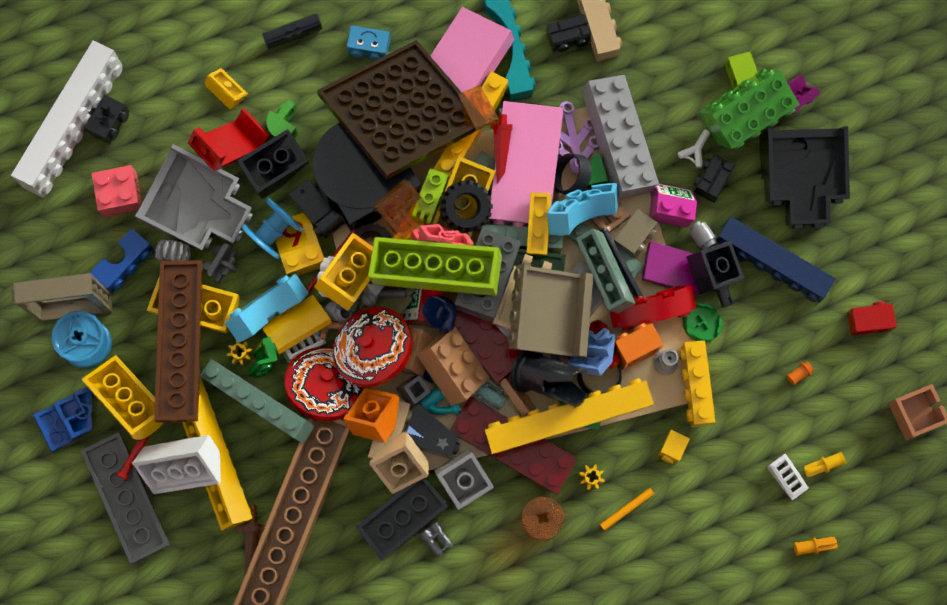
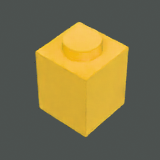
(673, 447)

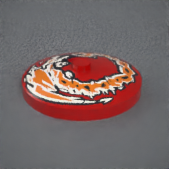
(372, 347)
(317, 387)

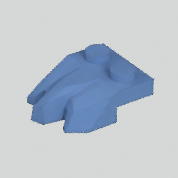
(599, 353)

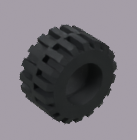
(483, 206)

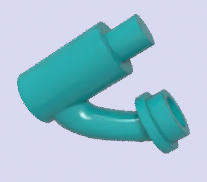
(429, 403)

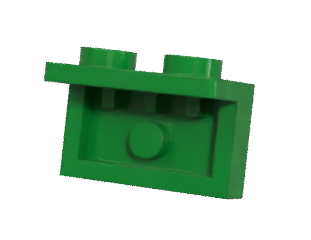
(265, 358)

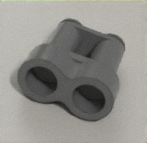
(430, 533)

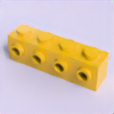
(698, 385)

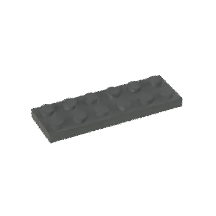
(125, 500)

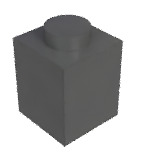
(413, 389)

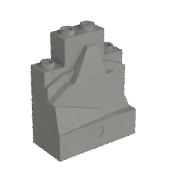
(193, 202)

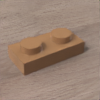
(521, 400)

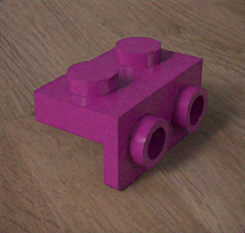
(804, 93)

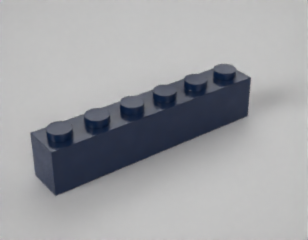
(776, 260)

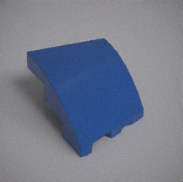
(66, 419)

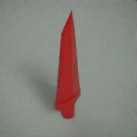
(502, 137)

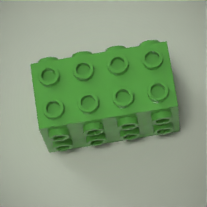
(749, 108)

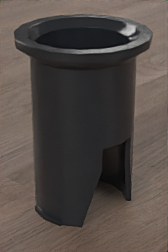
(547, 377)

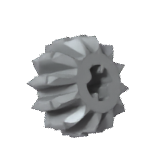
(172, 251)

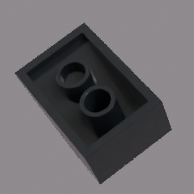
(273, 163)

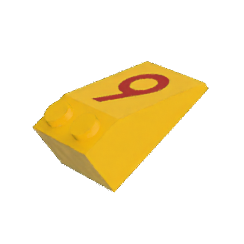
(300, 250)

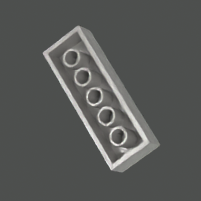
(620, 136)

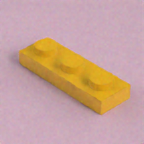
(538, 224)

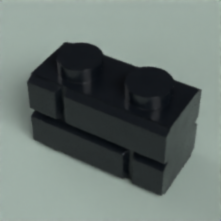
(568, 33)
(714, 178)

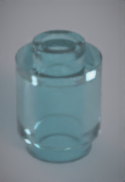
(491, 396)

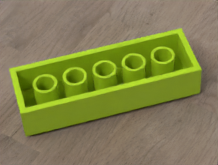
(435, 266)

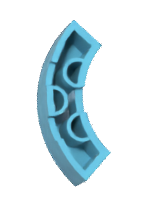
(582, 206)
(276, 300)

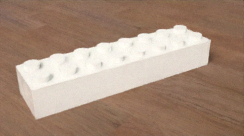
(67, 119)

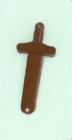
(251, 536)

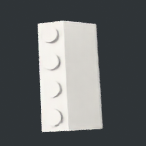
(179, 464)

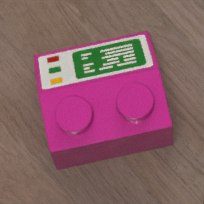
(673, 205)

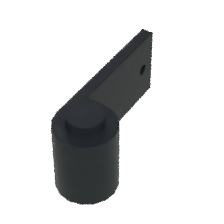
(317, 210)

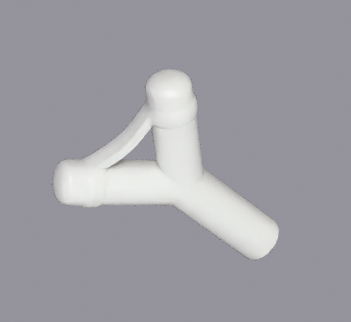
(696, 150)

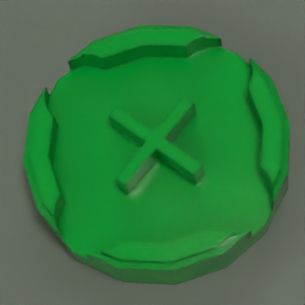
(702, 323)

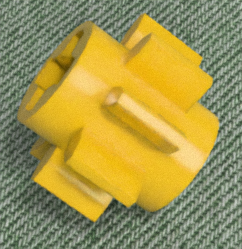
(244, 355)
(596, 474)

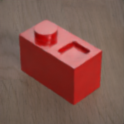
(871, 319)

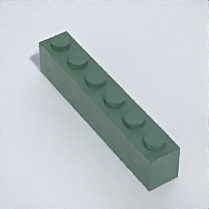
(257, 401)

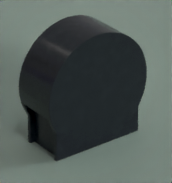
(350, 179)

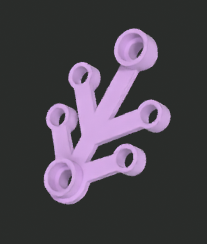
(574, 140)

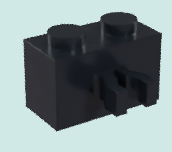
(107, 119)

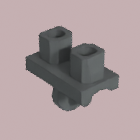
(222, 263)

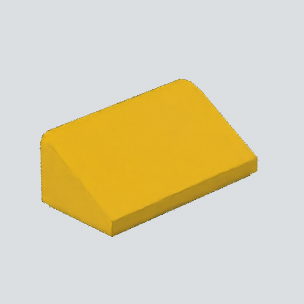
(225, 88)

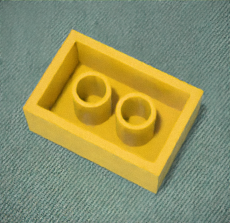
(347, 273)

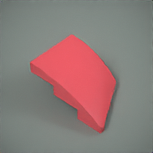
(436, 233)

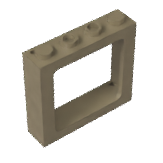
(57, 296)

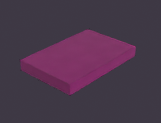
(668, 267)

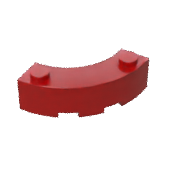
(666, 304)

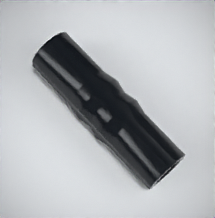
(292, 31)

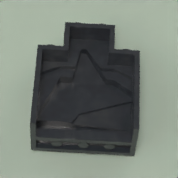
(805, 172)

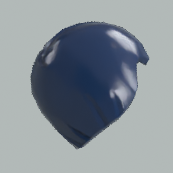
(439, 313)

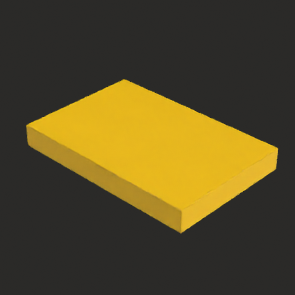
(296, 324)

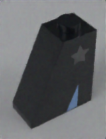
(431, 434)

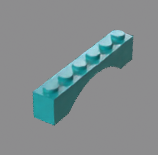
(518, 77)

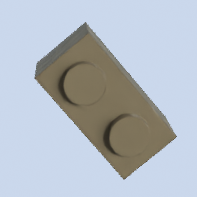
(635, 233)

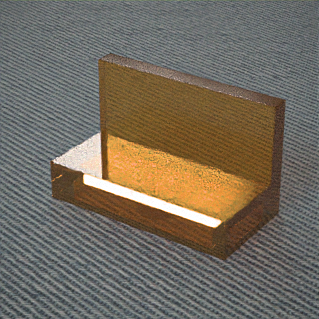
(478, 107)

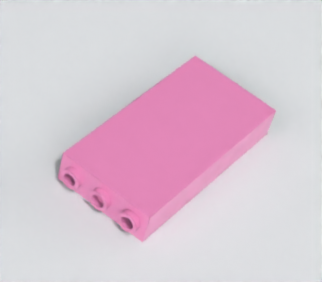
(471, 49)
(529, 161)

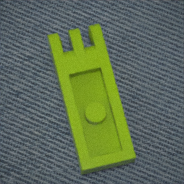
(430, 195)

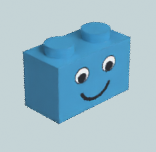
(368, 43)

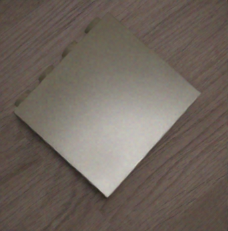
(550, 311)

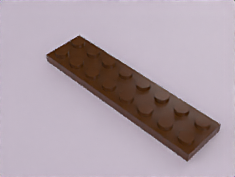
(178, 342)

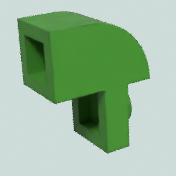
(280, 122)

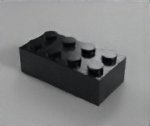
(402, 518)

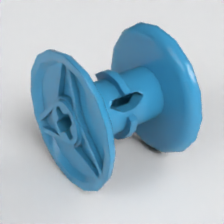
(272, 228)
(81, 339)

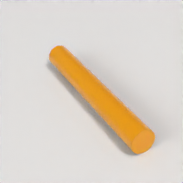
(626, 509)

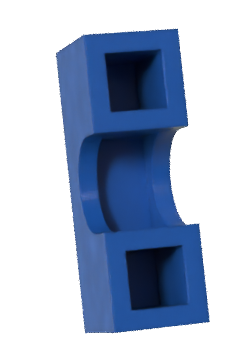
(113, 275)

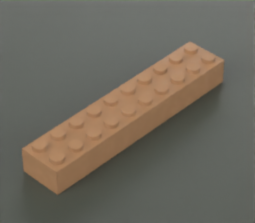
(294, 515)

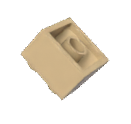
(400, 463)

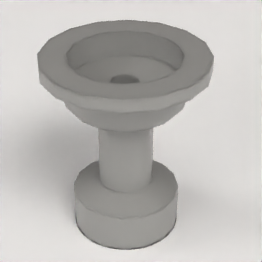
(666, 362)

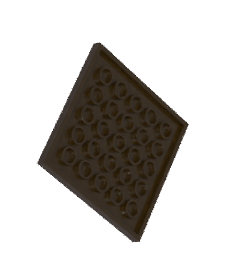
(399, 109)

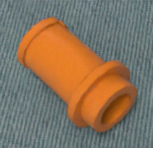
(800, 373)

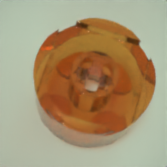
(554, 518)

